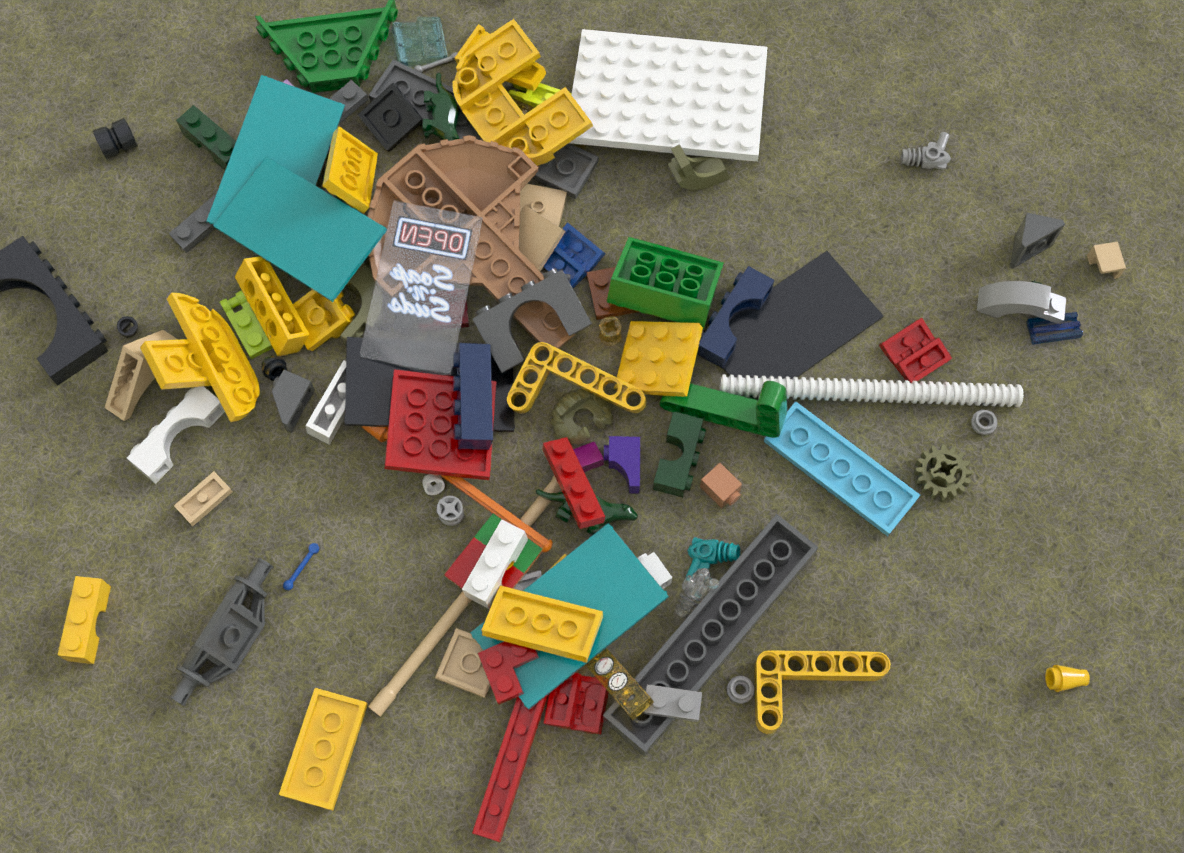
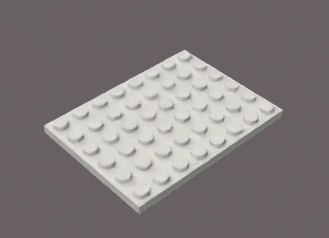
(670, 93)

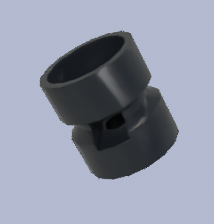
(116, 138)

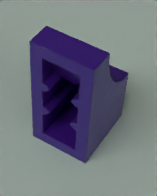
(625, 458)

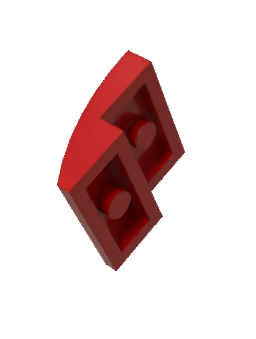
(915, 351)
(577, 705)

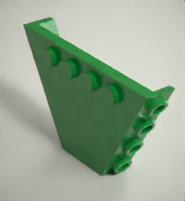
(330, 47)

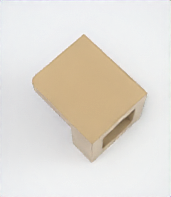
(1108, 258)

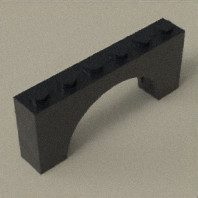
(74, 341)

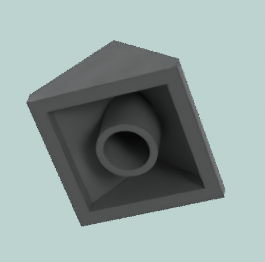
(1034, 237)

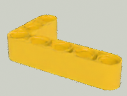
(573, 376)
(808, 672)

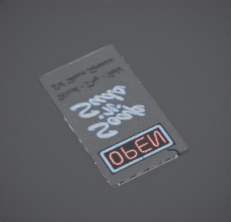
(421, 288)

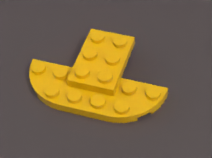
(205, 358)

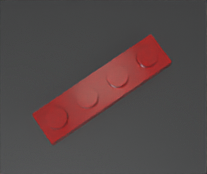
(573, 483)

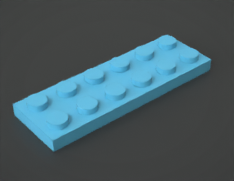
(843, 469)

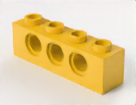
(271, 306)

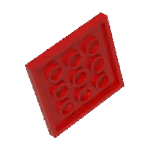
(423, 428)

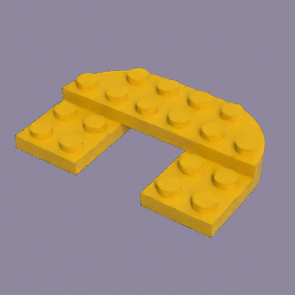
(493, 110)

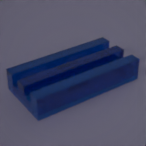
(1075, 324)

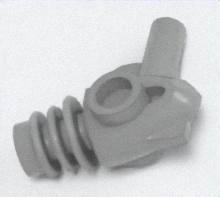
(930, 156)

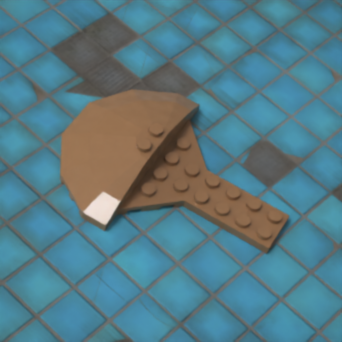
(481, 182)

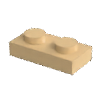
(203, 498)

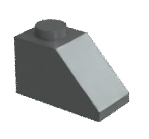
(291, 397)

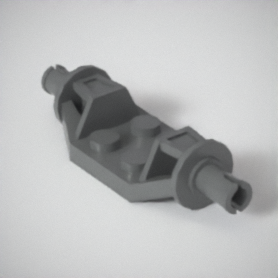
(226, 635)

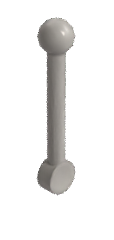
(421, 68)

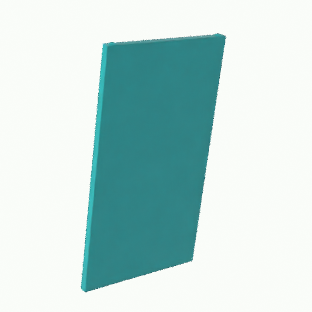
(284, 126)
(300, 228)
(597, 576)

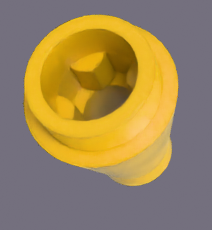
(1064, 678)

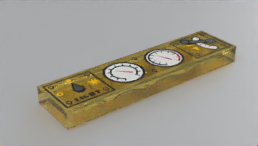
(619, 683)

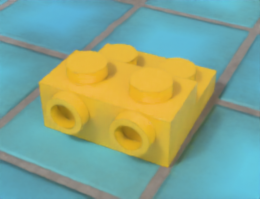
(322, 317)

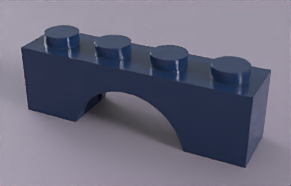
(749, 293)

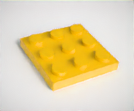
(660, 357)

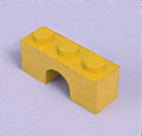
(79, 635)

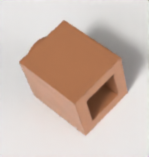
(721, 486)

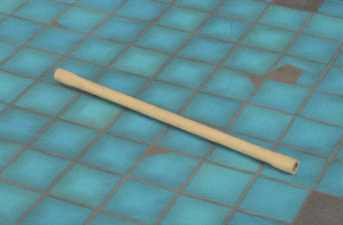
(389, 692)

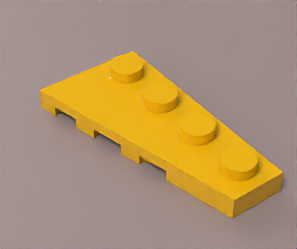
(528, 77)

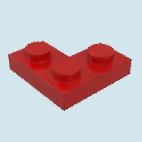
(500, 665)

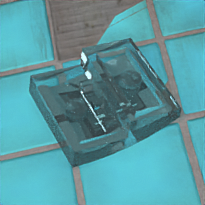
(419, 41)

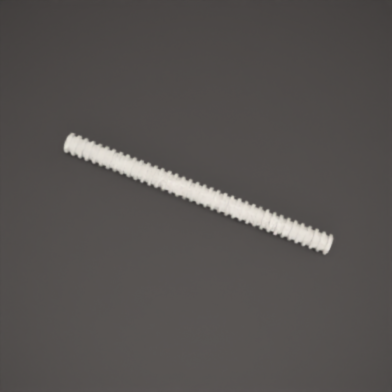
(880, 390)

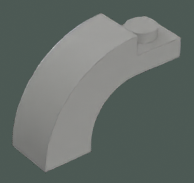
(1021, 297)

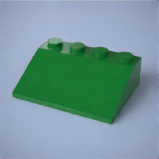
(664, 282)

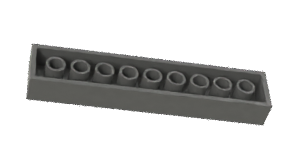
(717, 625)

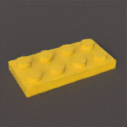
(350, 170)
(542, 623)
(323, 749)

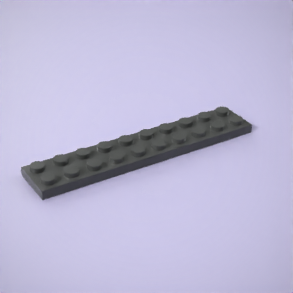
(565, 172)

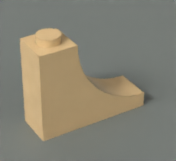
(132, 376)

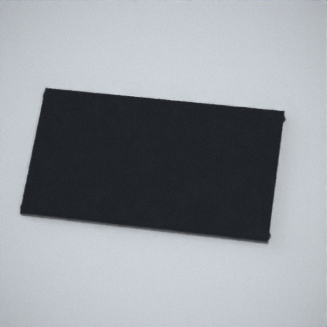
(800, 322)
(370, 390)

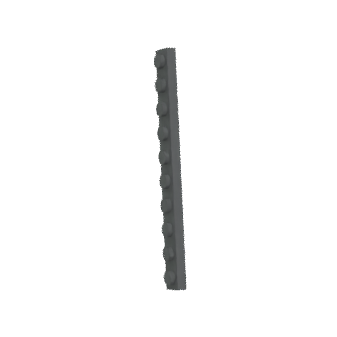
(196, 227)

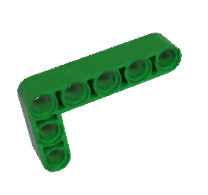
(734, 411)

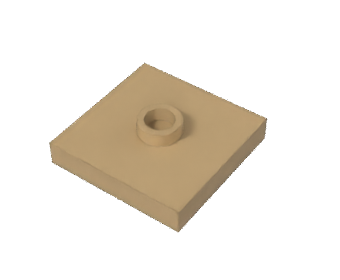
(544, 201)

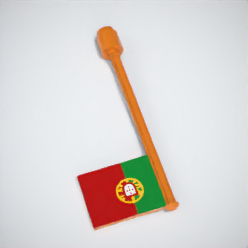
(465, 563)

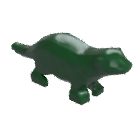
(444, 113)
(612, 511)

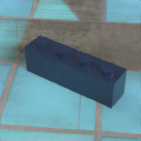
(473, 396)

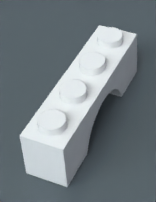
(153, 454)

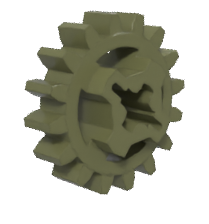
(947, 462)

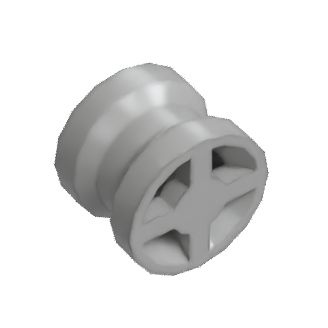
(450, 505)

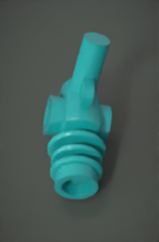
(710, 552)

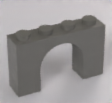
(495, 322)

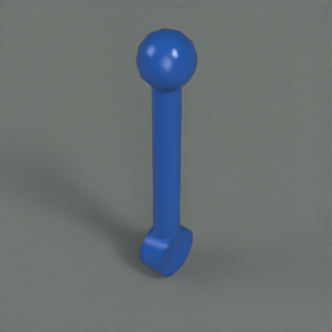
(313, 549)

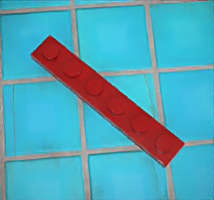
(508, 770)

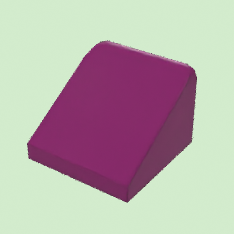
(589, 456)

